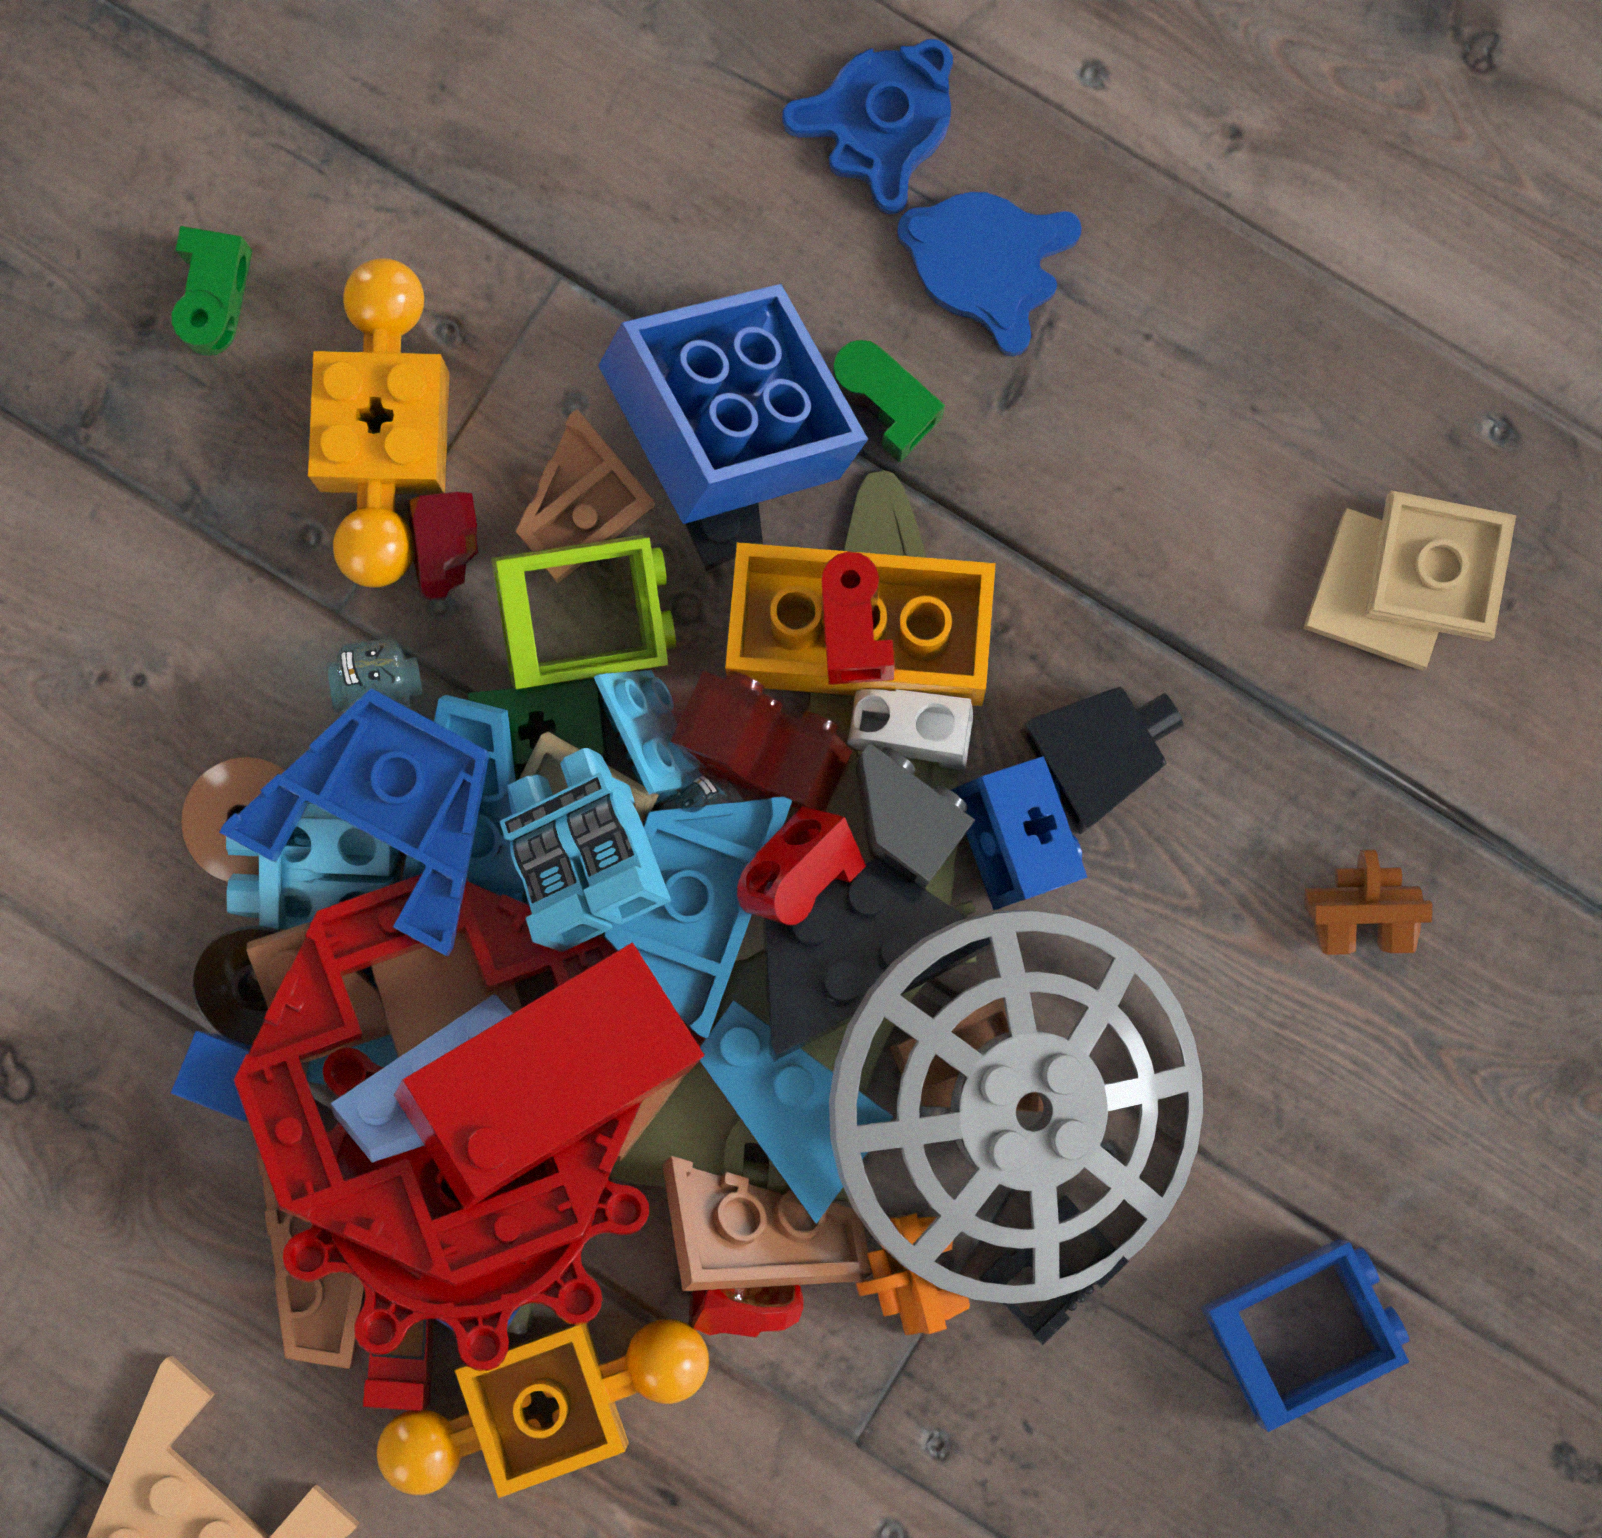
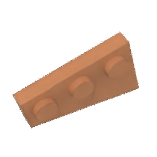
(317, 1314)

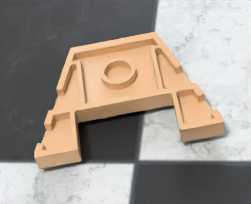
(165, 1497)

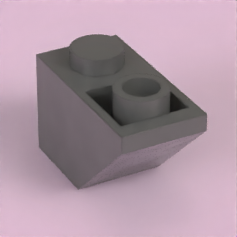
(906, 818)

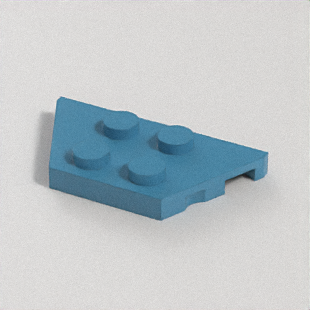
(699, 932)

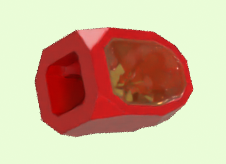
(745, 1310)

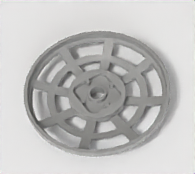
(985, 1108)

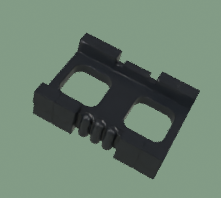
(1053, 1314)

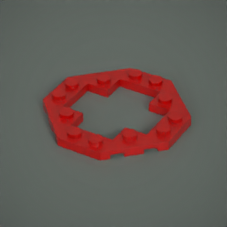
(386, 1205)

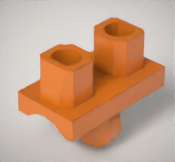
(901, 1291)

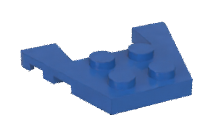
(399, 784)

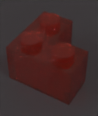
(747, 739)

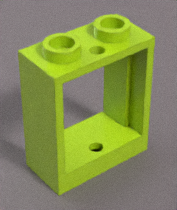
(655, 625)

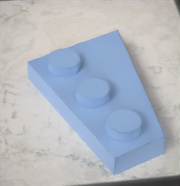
(371, 1110)

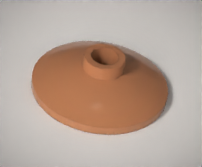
(211, 804)

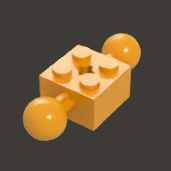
(352, 389)
(424, 1449)

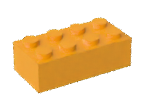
(927, 606)

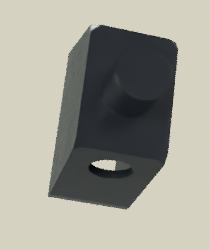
(1101, 749)

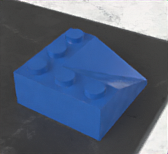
(731, 402)

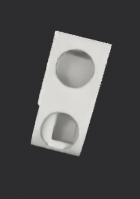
(913, 724)

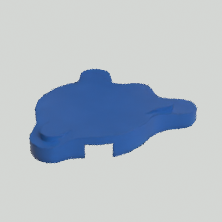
(884, 114)
(985, 259)

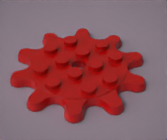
(477, 1309)

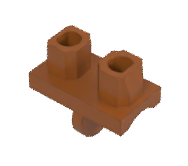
(1368, 901)

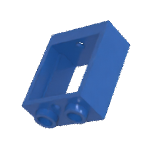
(1252, 1377)

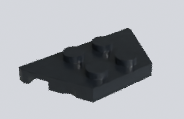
(842, 948)

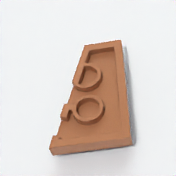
(756, 1237)

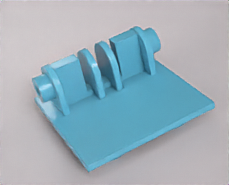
(641, 712)

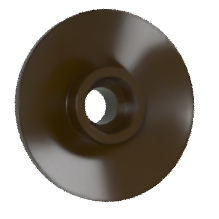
(225, 987)

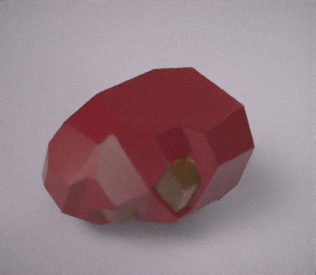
(444, 541)

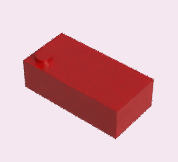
(547, 1075)

